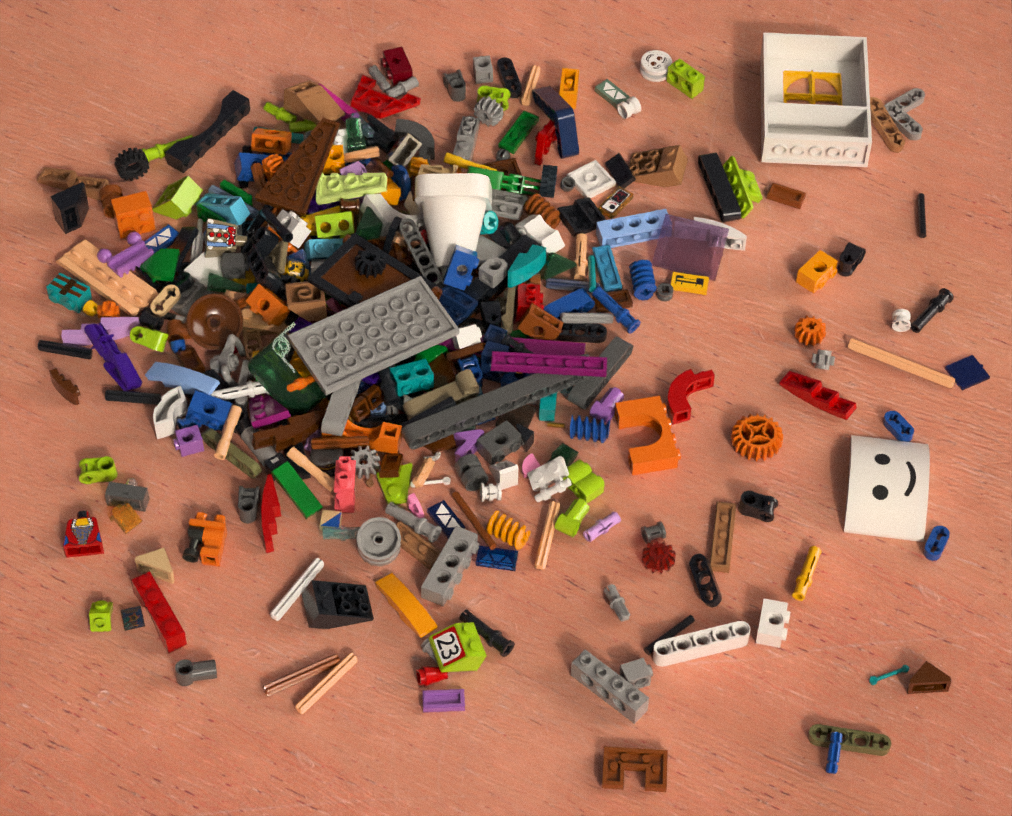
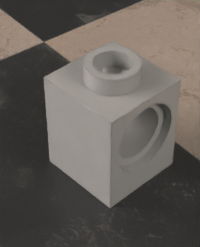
(482, 69)
(493, 271)
(637, 673)

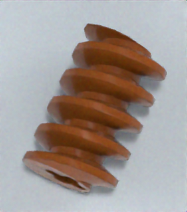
(538, 205)

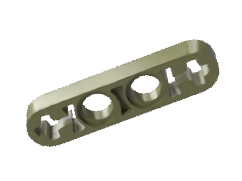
(234, 454)
(849, 743)

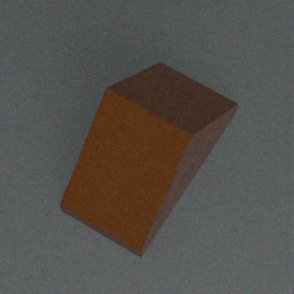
(929, 680)

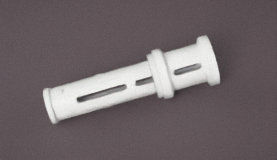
(250, 389)

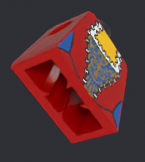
(82, 536)

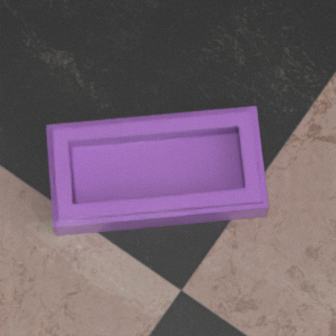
(443, 700)

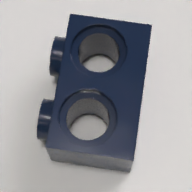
(486, 358)

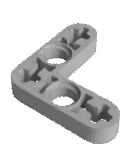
(899, 112)

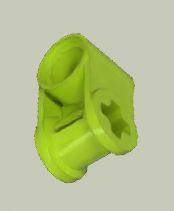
(494, 93)
(151, 338)
(98, 469)

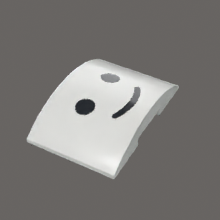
(887, 488)

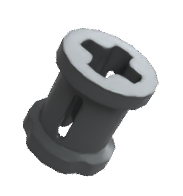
(653, 532)

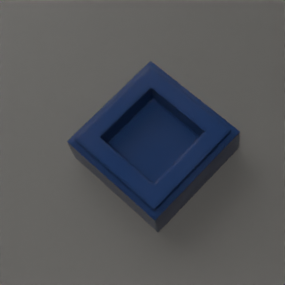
(494, 334)

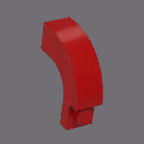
(681, 387)

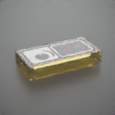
(615, 202)

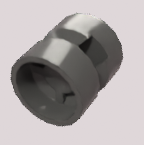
(471, 472)

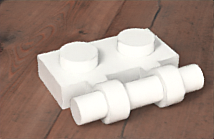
(547, 474)

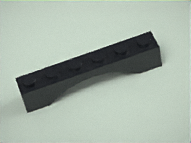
(187, 152)

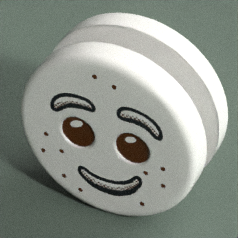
(655, 65)

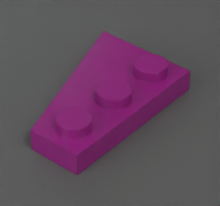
(266, 410)

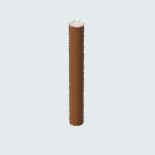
(382, 167)

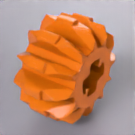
(271, 165)
(810, 330)

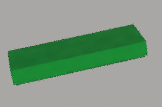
(518, 132)
(297, 490)

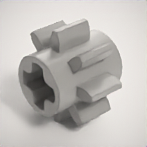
(823, 359)

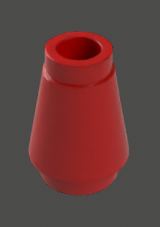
(430, 675)

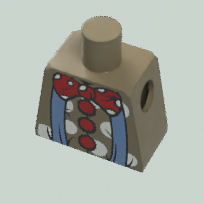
(403, 151)
(221, 238)

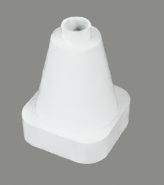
(452, 212)

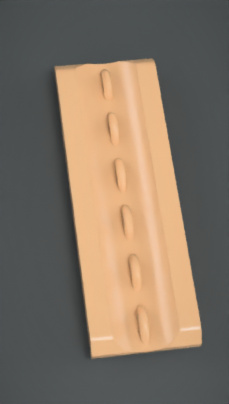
(127, 292)

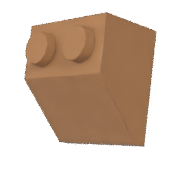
(306, 301)

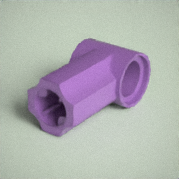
(605, 407)

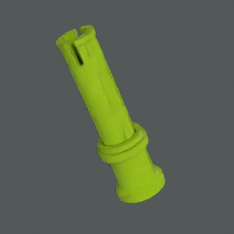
(159, 150)

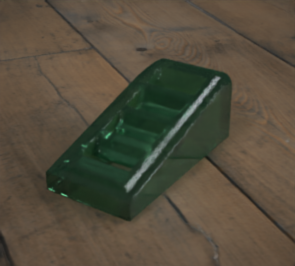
(221, 284)

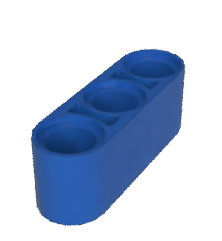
(575, 302)

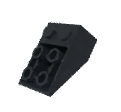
(336, 604)

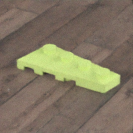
(349, 186)

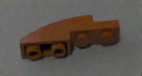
(297, 430)

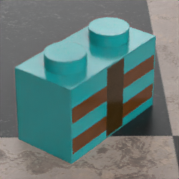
(68, 292)

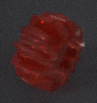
(658, 557)

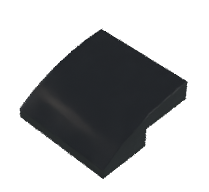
(580, 216)

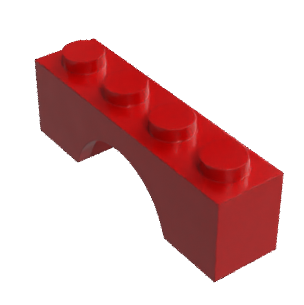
(164, 619)

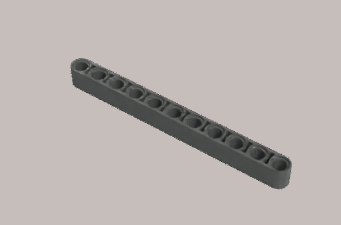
(486, 407)

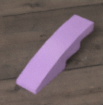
(114, 325)

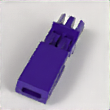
(115, 363)

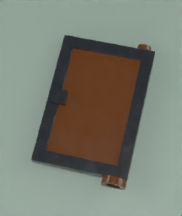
(343, 283)

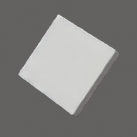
(592, 179)

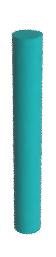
(591, 273)

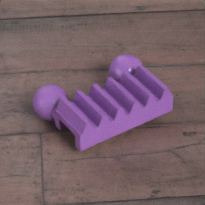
(129, 257)

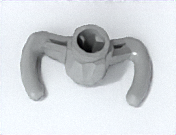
(227, 360)

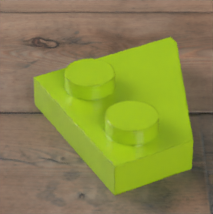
(396, 488)

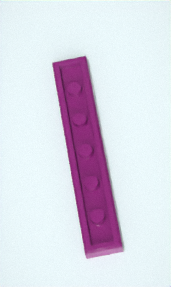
(549, 364)

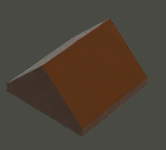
(444, 371)

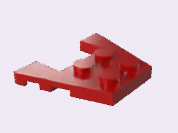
(377, 103)

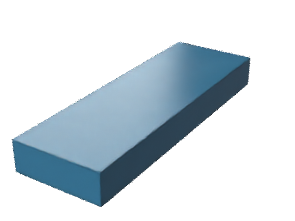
(607, 268)

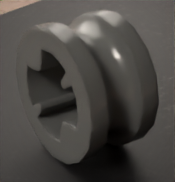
(664, 296)

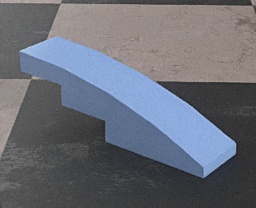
(188, 379)

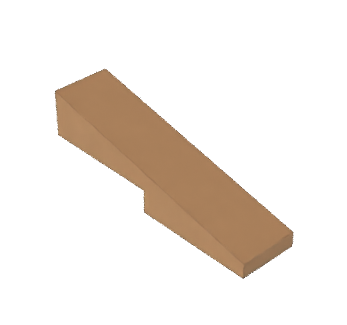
(65, 179)

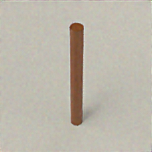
(474, 520)

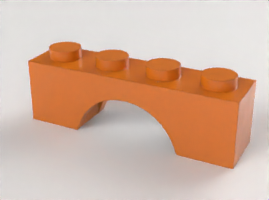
(382, 438)

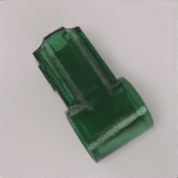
(355, 135)

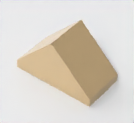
(157, 564)

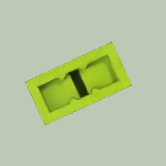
(685, 78)
(334, 219)

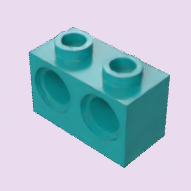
(412, 377)

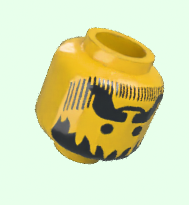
(296, 268)

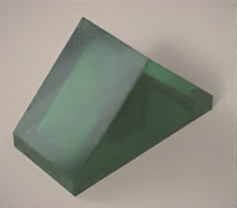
(370, 225)
(555, 265)

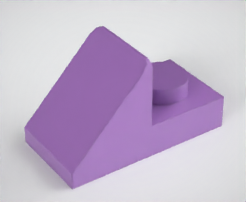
(466, 442)

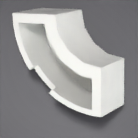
(540, 231)
(168, 411)

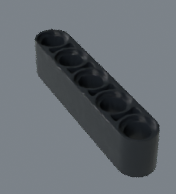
(719, 187)

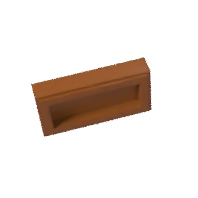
(786, 195)

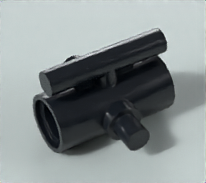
(382, 137)

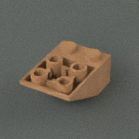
(311, 102)
(659, 166)

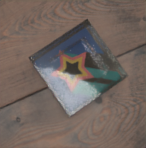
(132, 618)

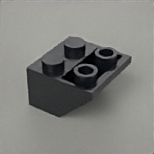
(70, 207)

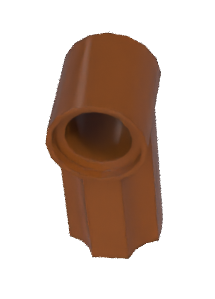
(177, 330)

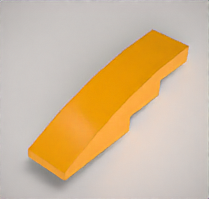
(406, 604)

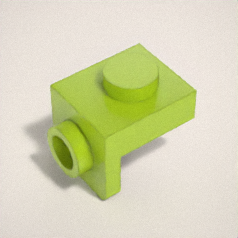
(100, 616)

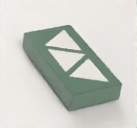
(611, 93)

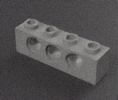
(459, 540)
(609, 686)

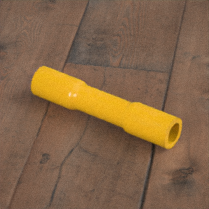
(463, 163)

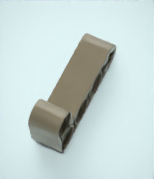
(462, 389)

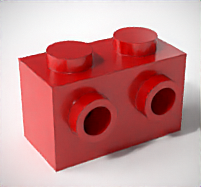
(525, 296)

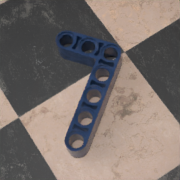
(563, 117)

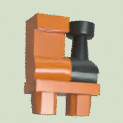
(210, 534)

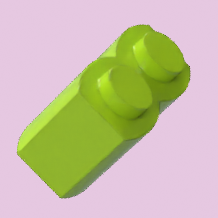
(584, 482)

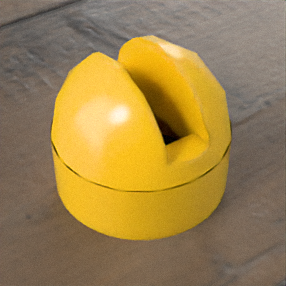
(90, 308)

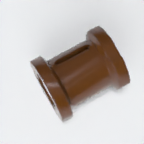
(350, 205)

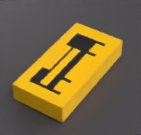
(690, 283)

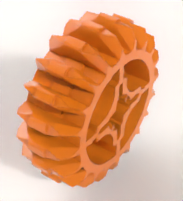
(758, 443)

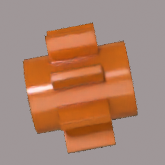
(108, 309)

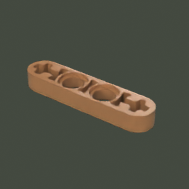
(878, 109)

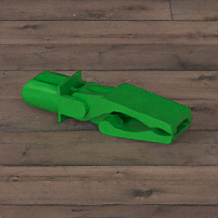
(496, 179)

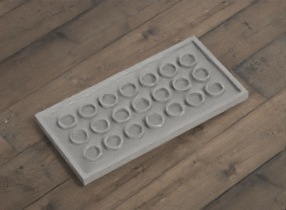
(373, 335)

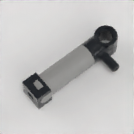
(267, 455)

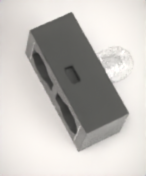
(127, 493)

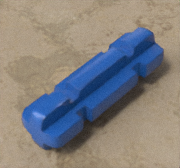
(834, 752)

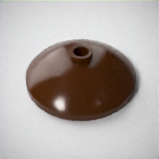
(216, 307)

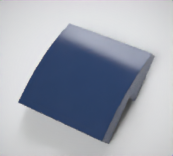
(457, 303)

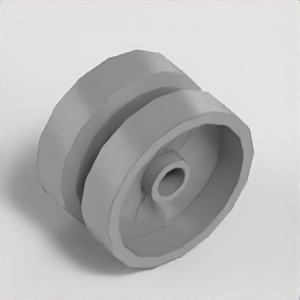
(376, 530)

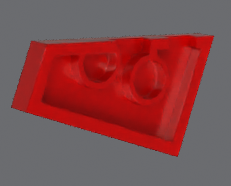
(544, 139)

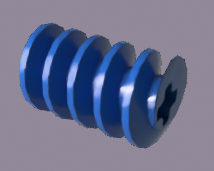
(642, 279)
(589, 429)

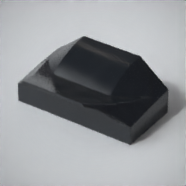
(506, 235)

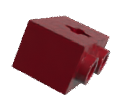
(397, 65)

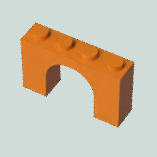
(652, 414)

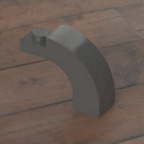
(419, 132)

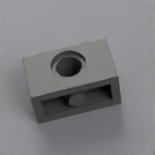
(499, 443)

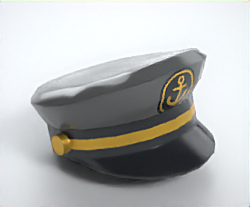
(326, 459)

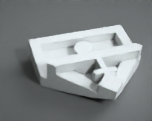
(202, 266)

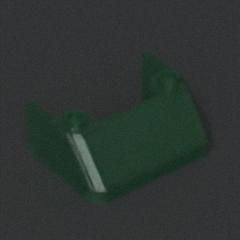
(275, 373)

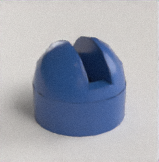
(178, 345)

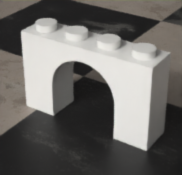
(387, 213)

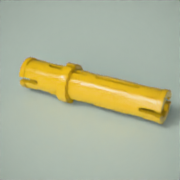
(804, 579)

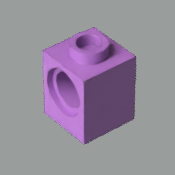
(188, 441)

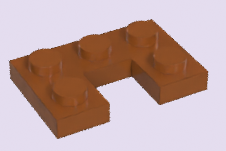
(621, 759)

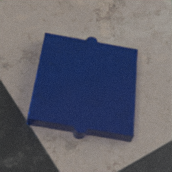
(967, 372)

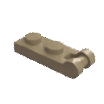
(508, 309)

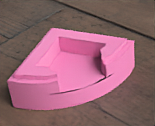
(529, 464)
(414, 506)

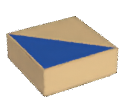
(330, 519)

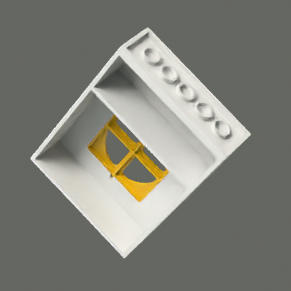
(814, 131)

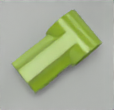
(571, 520)

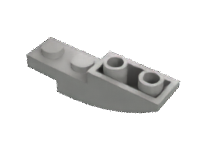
(467, 138)

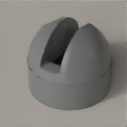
(505, 155)
(567, 184)

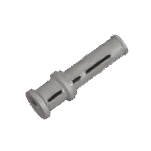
(420, 525)

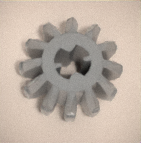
(488, 111)
(370, 457)

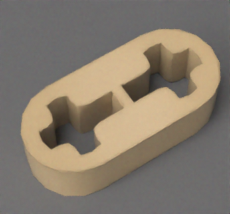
(162, 297)

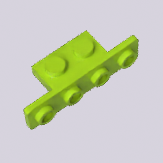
(743, 186)

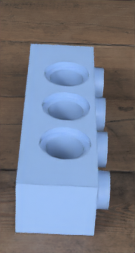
(630, 229)

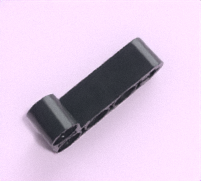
(257, 256)

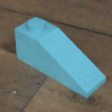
(228, 207)

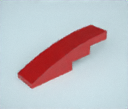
(812, 392)
(269, 511)

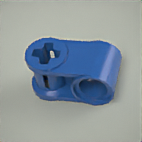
(473, 364)

